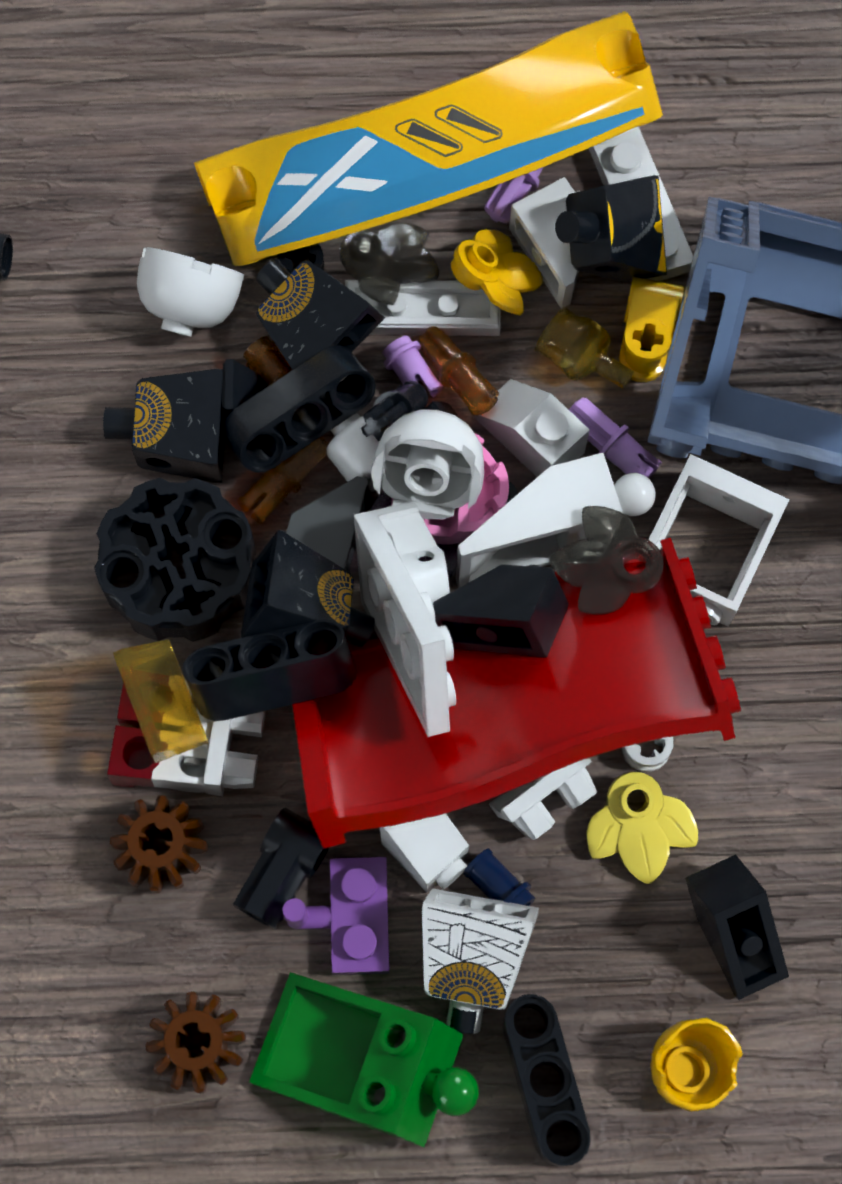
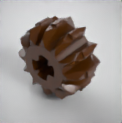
(147, 862)
(182, 1057)

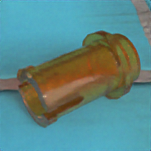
(266, 360)

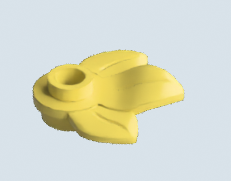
(640, 835)

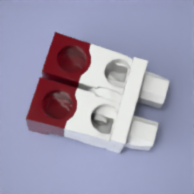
(198, 770)

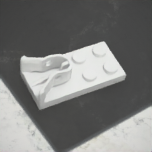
(400, 597)

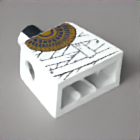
(473, 953)

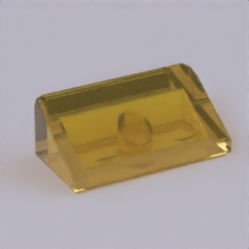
(160, 699)

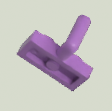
(355, 916)

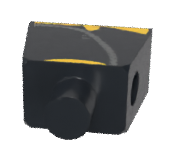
(616, 230)

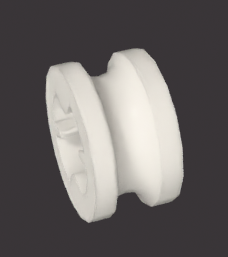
(648, 764)

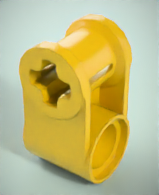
(650, 324)

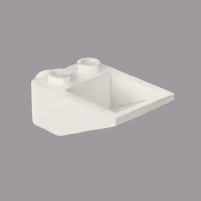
(550, 516)

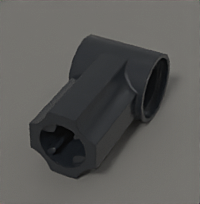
(288, 857)

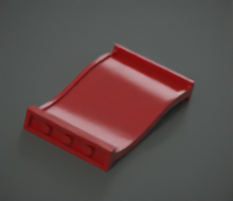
(516, 716)

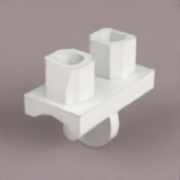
(524, 805)

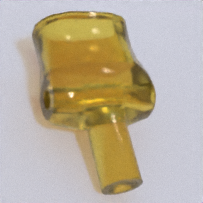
(581, 348)

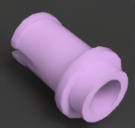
(408, 364)

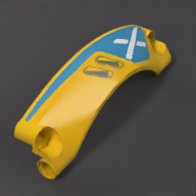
(433, 144)

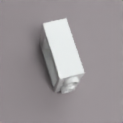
(737, 499)

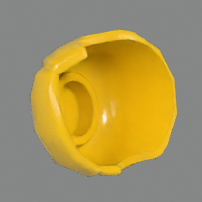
(695, 1064)

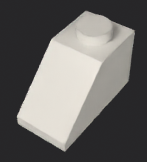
(534, 229)
(535, 427)
(427, 850)

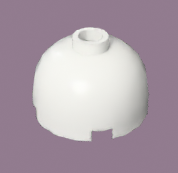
(186, 290)
(429, 462)

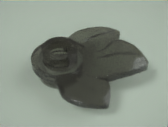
(388, 259)
(599, 561)

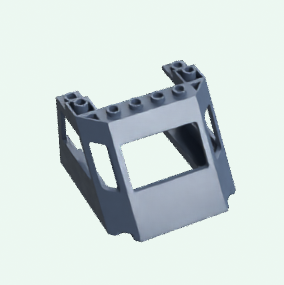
(770, 257)

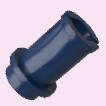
(497, 880)

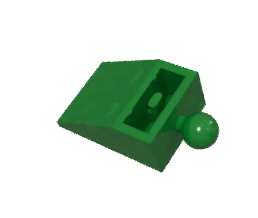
(363, 1060)

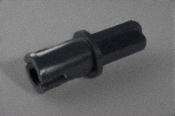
(392, 406)

